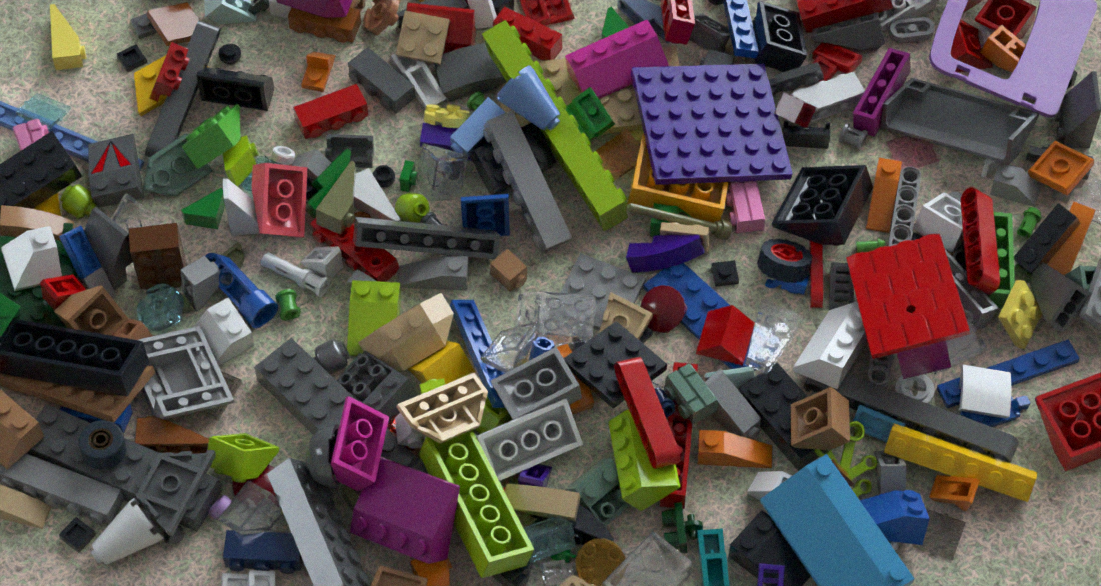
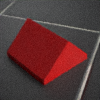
(726, 335)

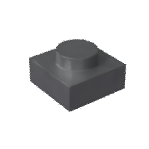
(143, 26)

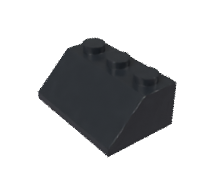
(235, 88)

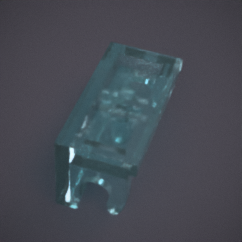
(550, 537)

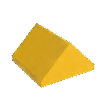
(446, 363)

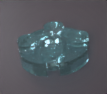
(169, 315)

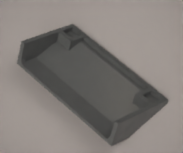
(958, 120)

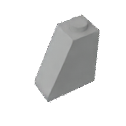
(733, 409)

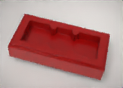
(841, 57)

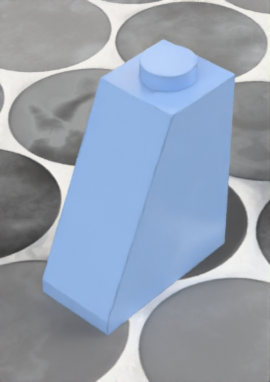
(470, 133)

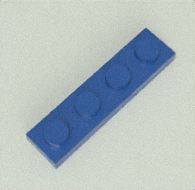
(741, 28)

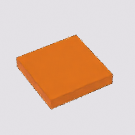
(1061, 167)

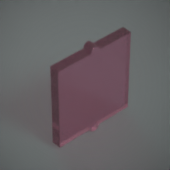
(912, 151)

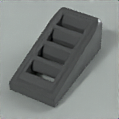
(840, 273)

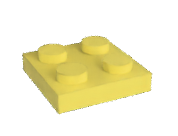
(1020, 314)

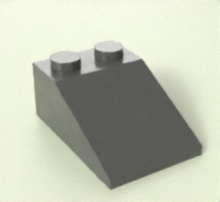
(1079, 113)

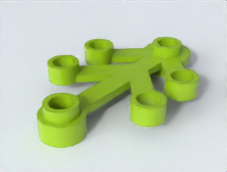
(846, 459)

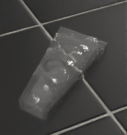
(771, 335)

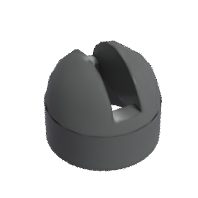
(176, 538)

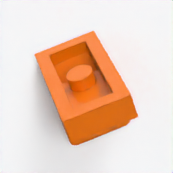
(317, 71)
(954, 490)

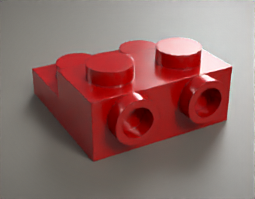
(168, 75)

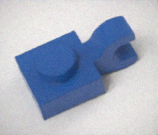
(795, 288)

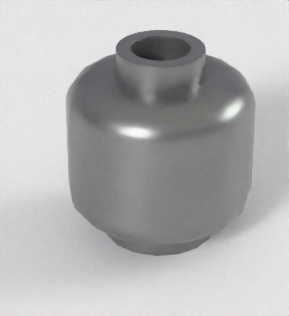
(332, 355)

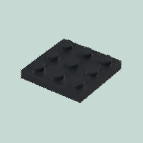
(596, 358)

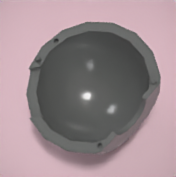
(319, 456)

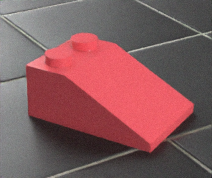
(280, 199)

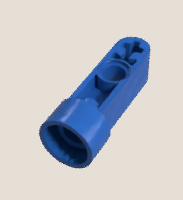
(244, 292)

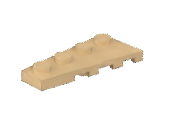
(627, 314)

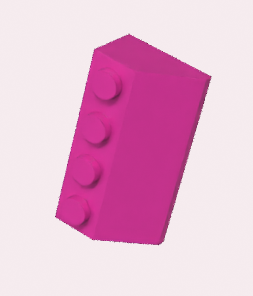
(609, 61)

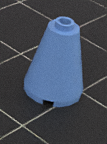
(530, 99)

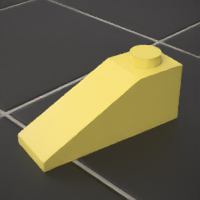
(66, 46)

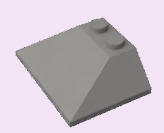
(184, 374)

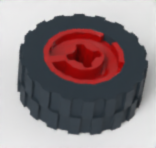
(784, 260)

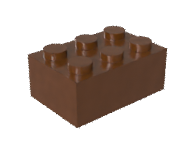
(157, 255)

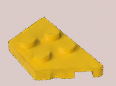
(144, 83)

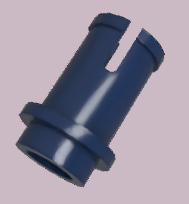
(667, 404)

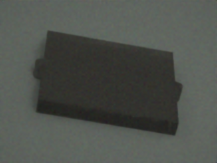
(942, 535)

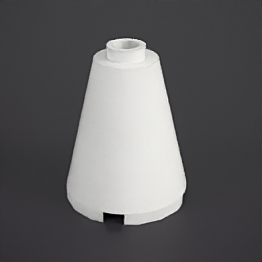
(126, 534)

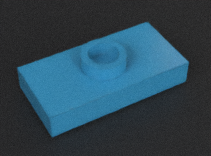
(876, 423)

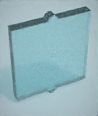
(44, 109)

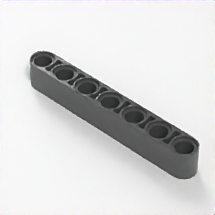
(179, 103)

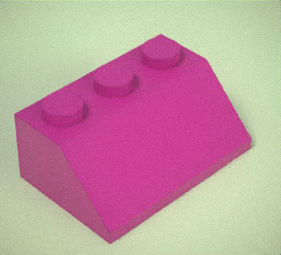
(358, 444)

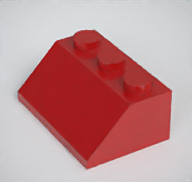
(461, 26)

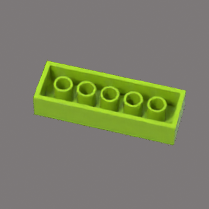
(482, 510)

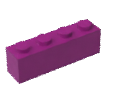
(885, 82)

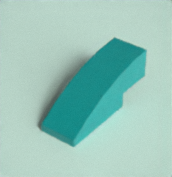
(712, 557)

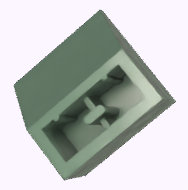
(600, 491)

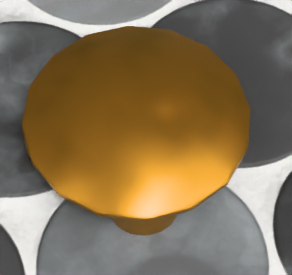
(598, 560)

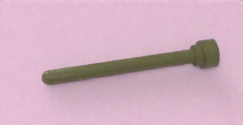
(721, 229)

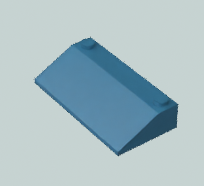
(833, 530)

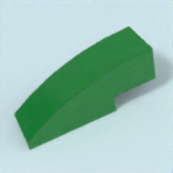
(326, 180)

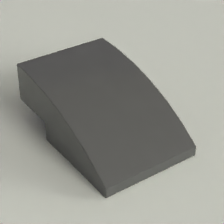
(468, 72)
(110, 246)

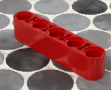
(980, 240)
(647, 413)

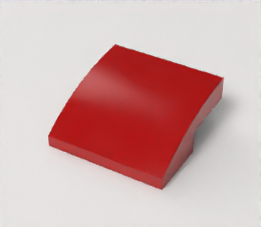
(548, 11)

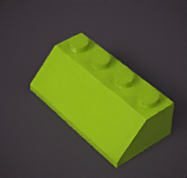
(638, 480)

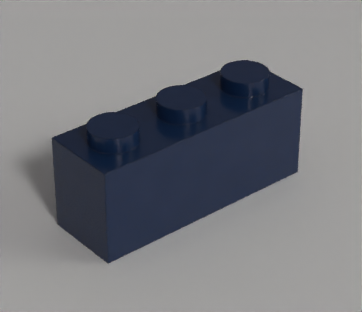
(261, 552)

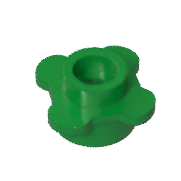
(566, 555)

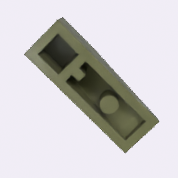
(337, 207)

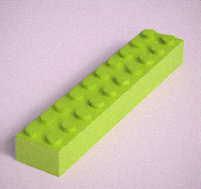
(565, 140)

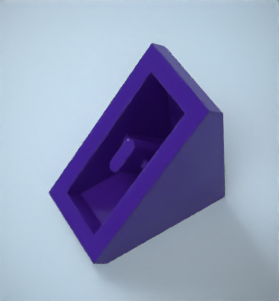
(535, 476)

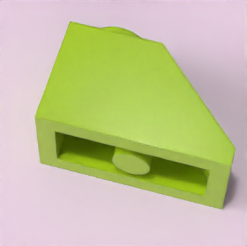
(240, 160)

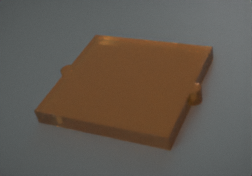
(619, 154)

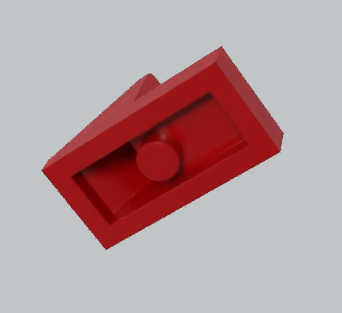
(58, 289)

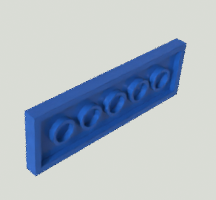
(697, 296)

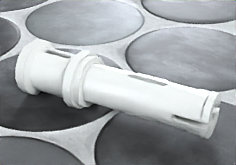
(304, 278)

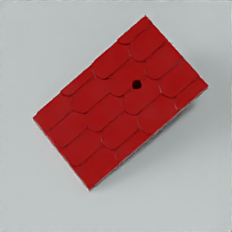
(909, 303)

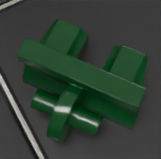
(674, 517)

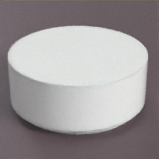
(283, 155)

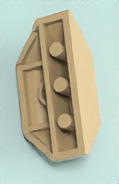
(412, 334)
(447, 409)

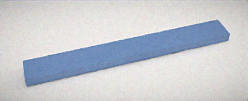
(73, 142)

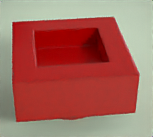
(827, 68)

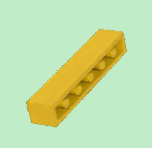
(960, 462)

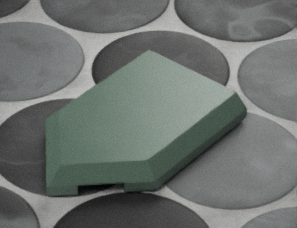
(172, 170)

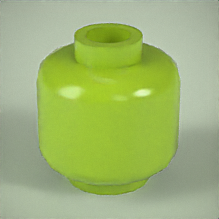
(77, 201)
(411, 207)

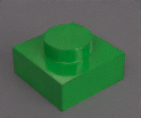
(408, 176)

